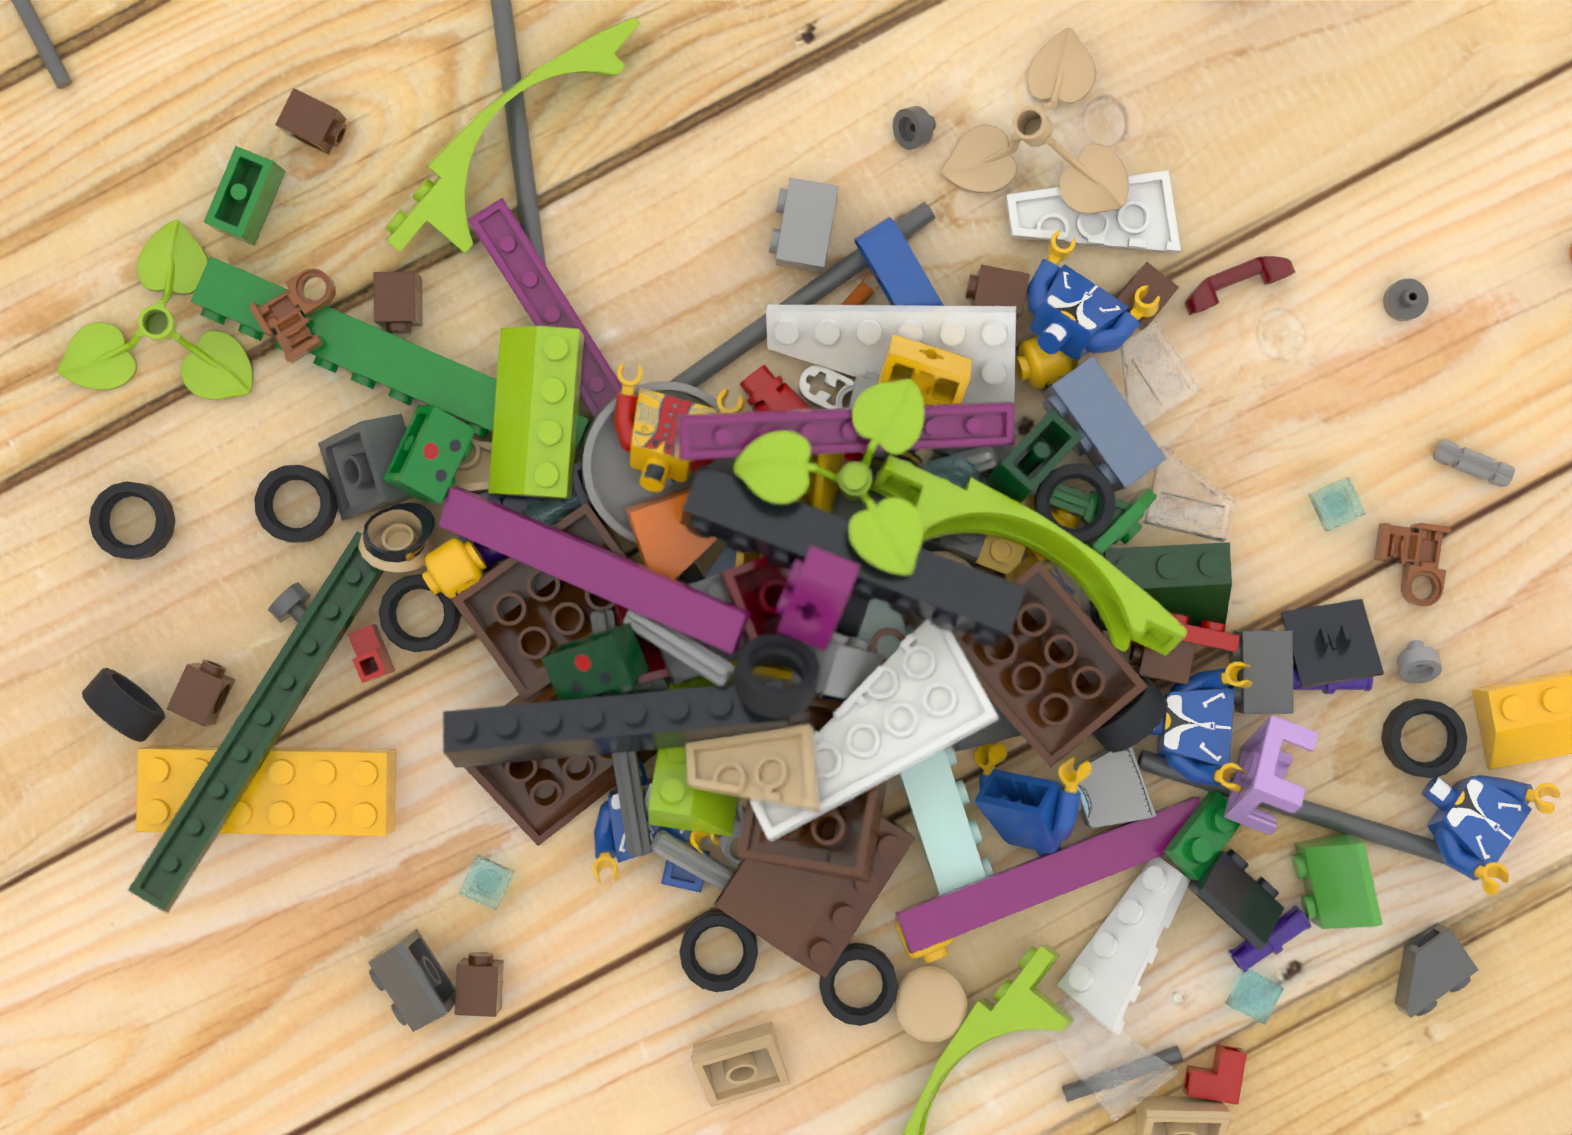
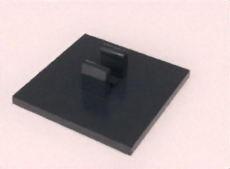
(1332, 643)

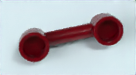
(1269, 267)

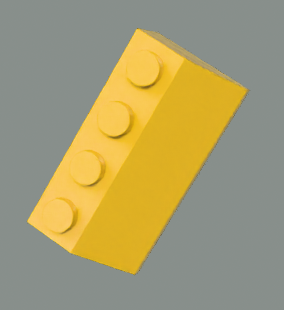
(1525, 719)

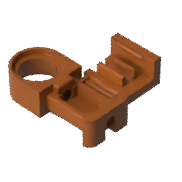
(286, 316)
(1419, 549)

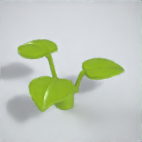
(169, 263)
(884, 534)

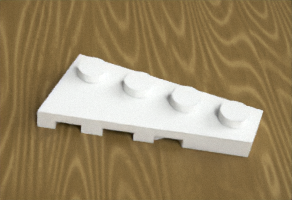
(1141, 224)
(1113, 961)

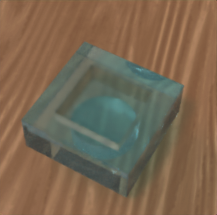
(952, 468)
(1337, 504)
(486, 882)
(1254, 995)

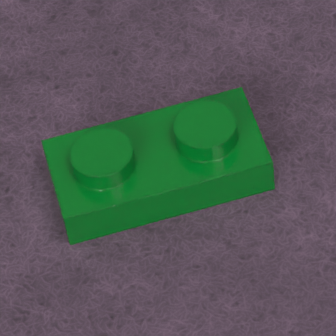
(1202, 837)

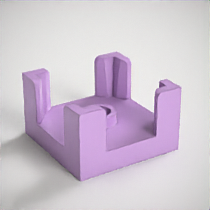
(1265, 774)

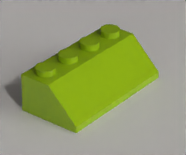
(536, 412)
(678, 804)

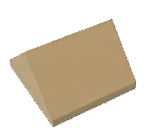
(739, 1064)
(1181, 1116)

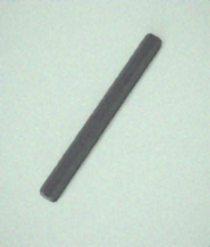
(627, 772)

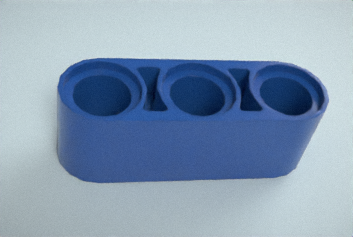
(896, 266)

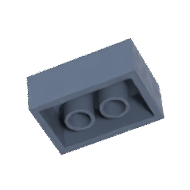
(1109, 428)

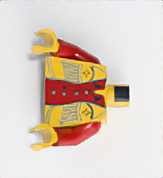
(649, 431)

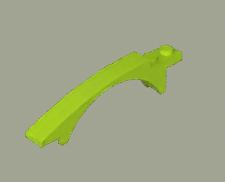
(443, 200)
(982, 510)
(1018, 1009)

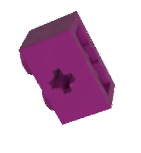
(817, 597)

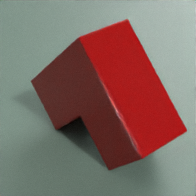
(371, 653)
(1222, 1081)

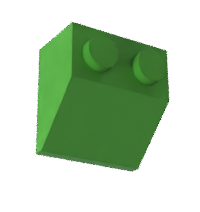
(1336, 882)

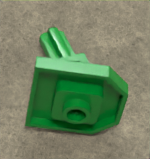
(1124, 521)

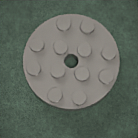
(606, 467)

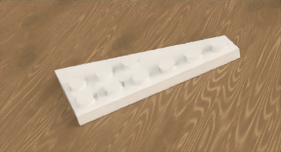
(858, 336)
(892, 721)

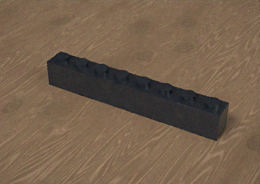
(937, 589)
(599, 725)

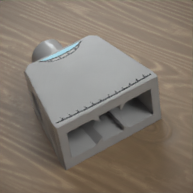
(1114, 790)

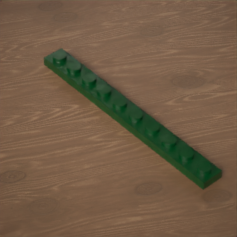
(256, 730)

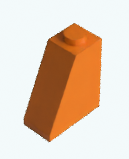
(661, 538)

